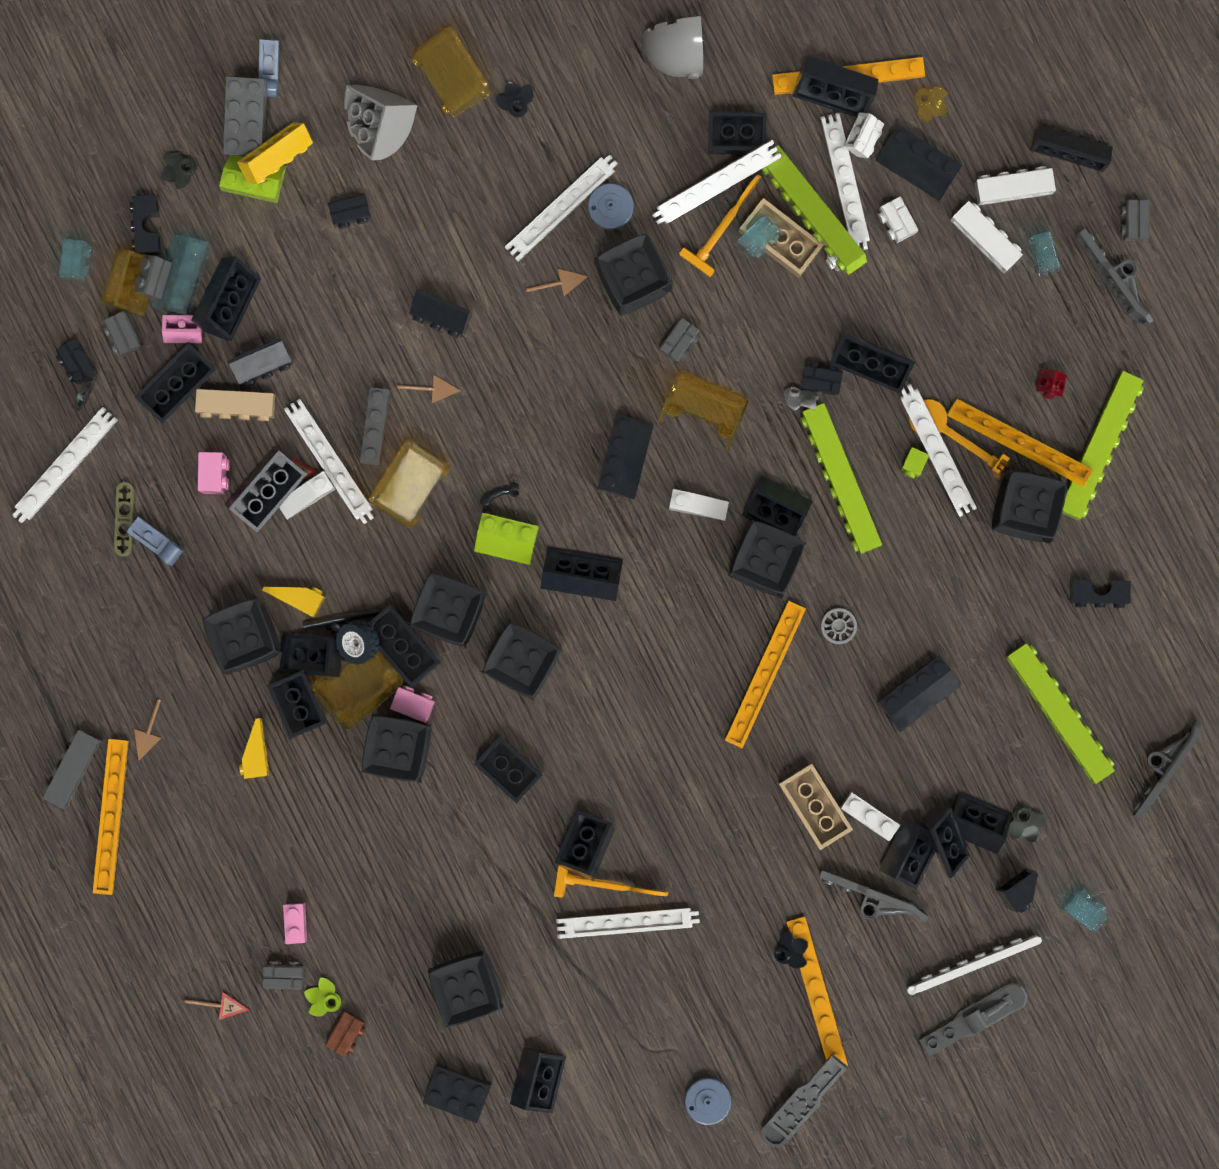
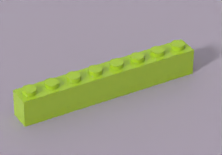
(815, 213)
(1102, 442)
(841, 478)
(1060, 714)

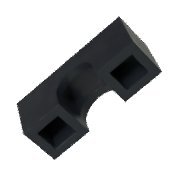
(144, 208)
(1117, 594)

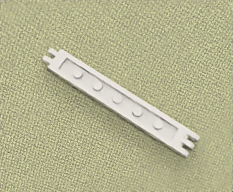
(845, 180)
(716, 183)
(561, 207)
(937, 450)
(329, 461)
(64, 465)
(627, 922)
(981, 960)

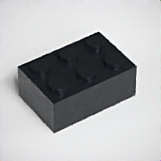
(735, 132)
(508, 769)
(457, 1093)

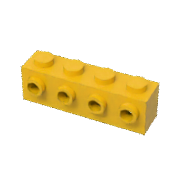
(275, 153)

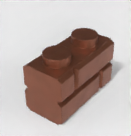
(344, 1033)

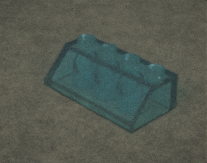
(188, 262)

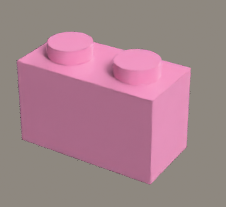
(180, 329)
(412, 704)
(295, 923)

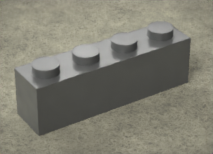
(375, 427)
(72, 769)

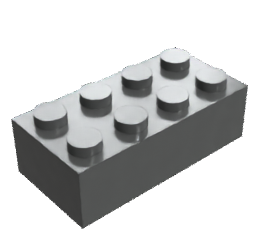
(244, 114)

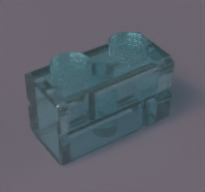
(758, 237)
(1044, 253)
(74, 260)
(1085, 911)

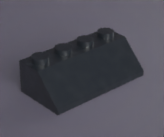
(835, 87)
(1072, 148)
(918, 163)
(226, 298)
(872, 362)
(175, 383)
(625, 457)
(265, 489)
(581, 573)
(919, 693)

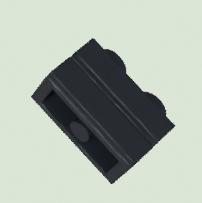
(349, 211)
(76, 362)
(821, 379)

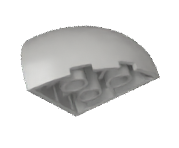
(676, 47)
(378, 120)

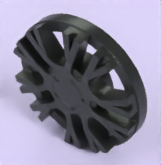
(85, 390)

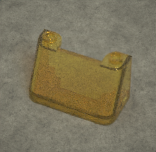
(451, 71)
(408, 483)
(357, 690)

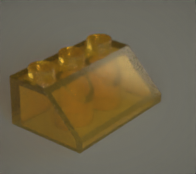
(121, 283)

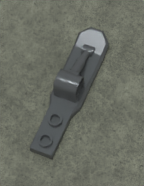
(1118, 282)
(1171, 758)
(882, 901)
(976, 1017)
(801, 1104)

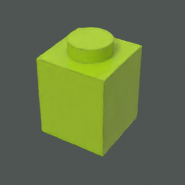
(914, 463)

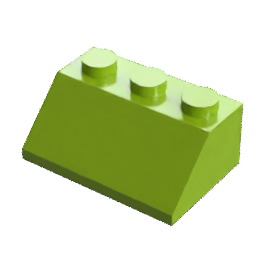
(235, 182)
(506, 538)

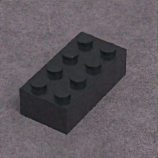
(403, 647)

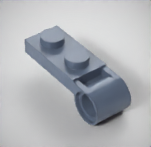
(269, 65)
(155, 540)

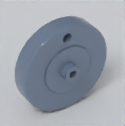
(610, 206)
(707, 1101)

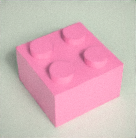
(213, 473)

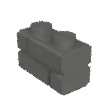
(1136, 220)
(152, 277)
(122, 333)
(679, 341)
(283, 976)

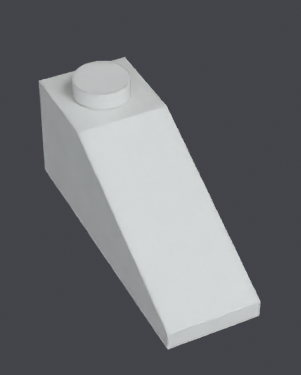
(307, 495)
(698, 505)

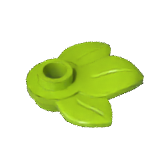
(320, 996)

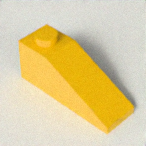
(301, 598)
(255, 757)

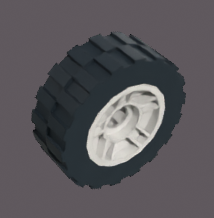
(357, 642)

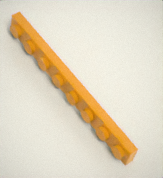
(884, 71)
(1020, 442)
(765, 674)
(110, 816)
(817, 993)

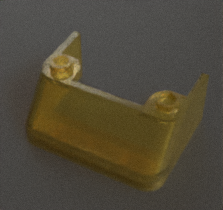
(706, 402)

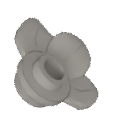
(796, 398)

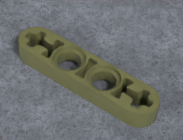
(124, 519)

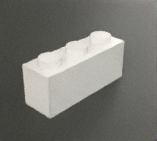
(869, 816)

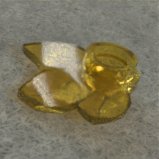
(933, 105)

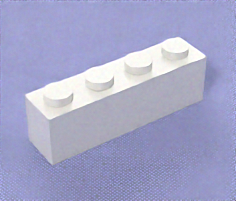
(1015, 186)
(986, 237)

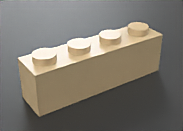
(235, 404)

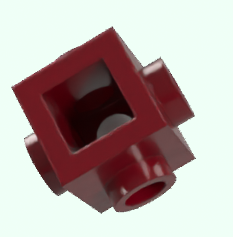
(1051, 383)

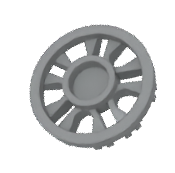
(838, 626)

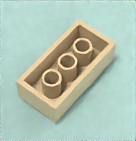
(795, 246)
(815, 806)

